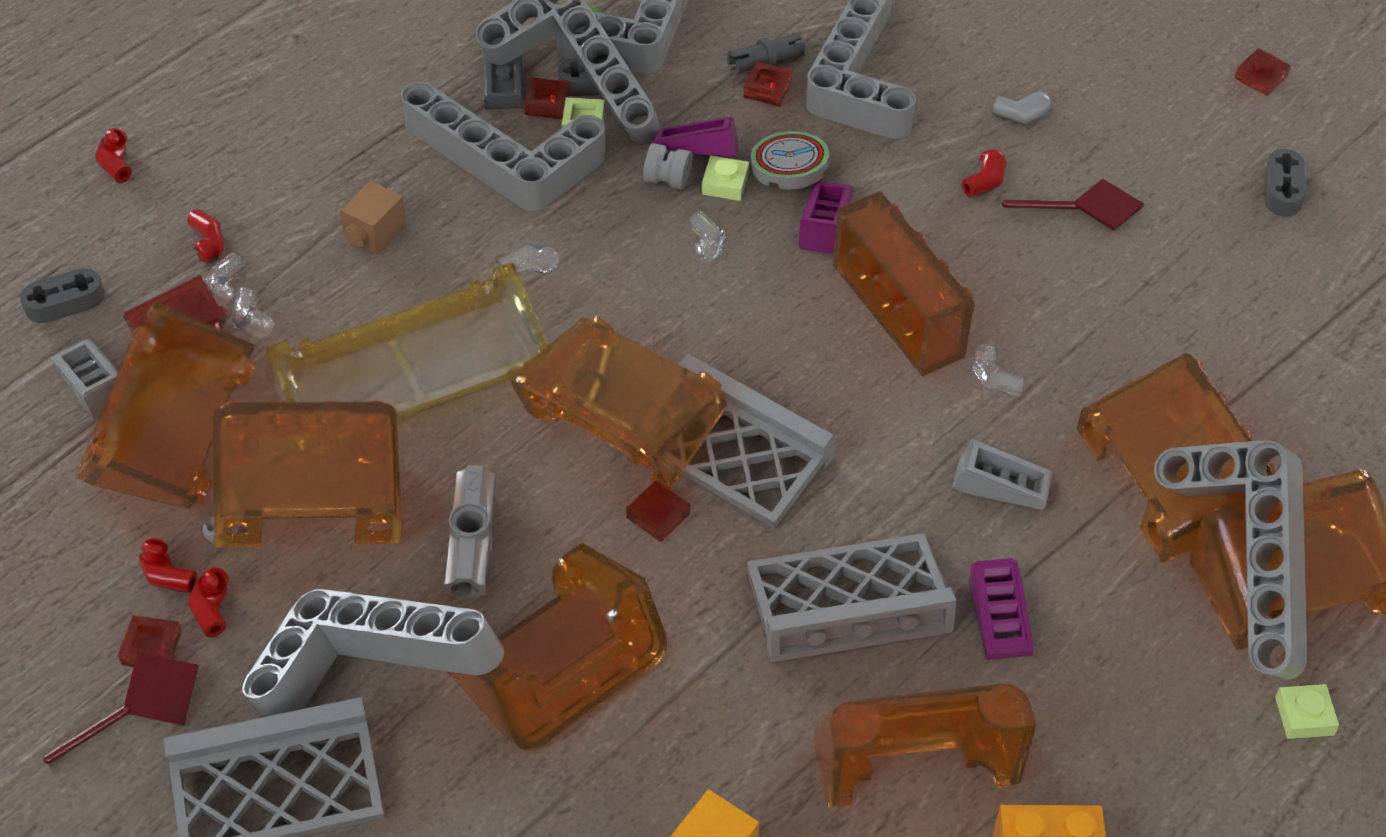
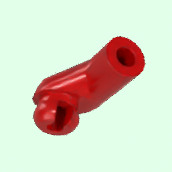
(110, 155)
(990, 176)
(210, 229)
(160, 570)
(206, 599)

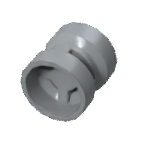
(667, 166)

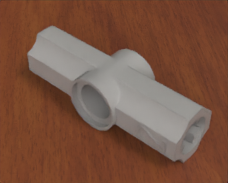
(470, 551)

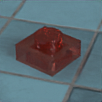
(1262, 71)
(767, 83)
(546, 98)
(658, 511)
(149, 637)

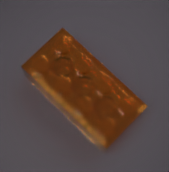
(903, 283)

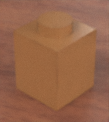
(373, 217)

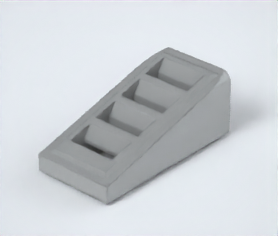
(89, 380)
(975, 477)

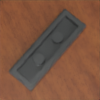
(503, 83)

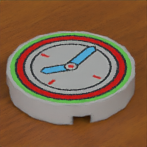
(790, 159)

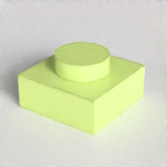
(581, 106)
(725, 178)
(1307, 711)

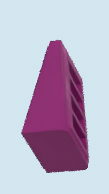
(707, 137)
(820, 216)
(996, 580)

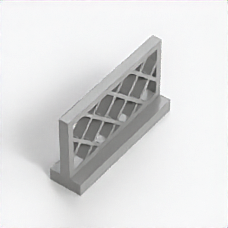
(773, 422)
(857, 621)
(269, 737)

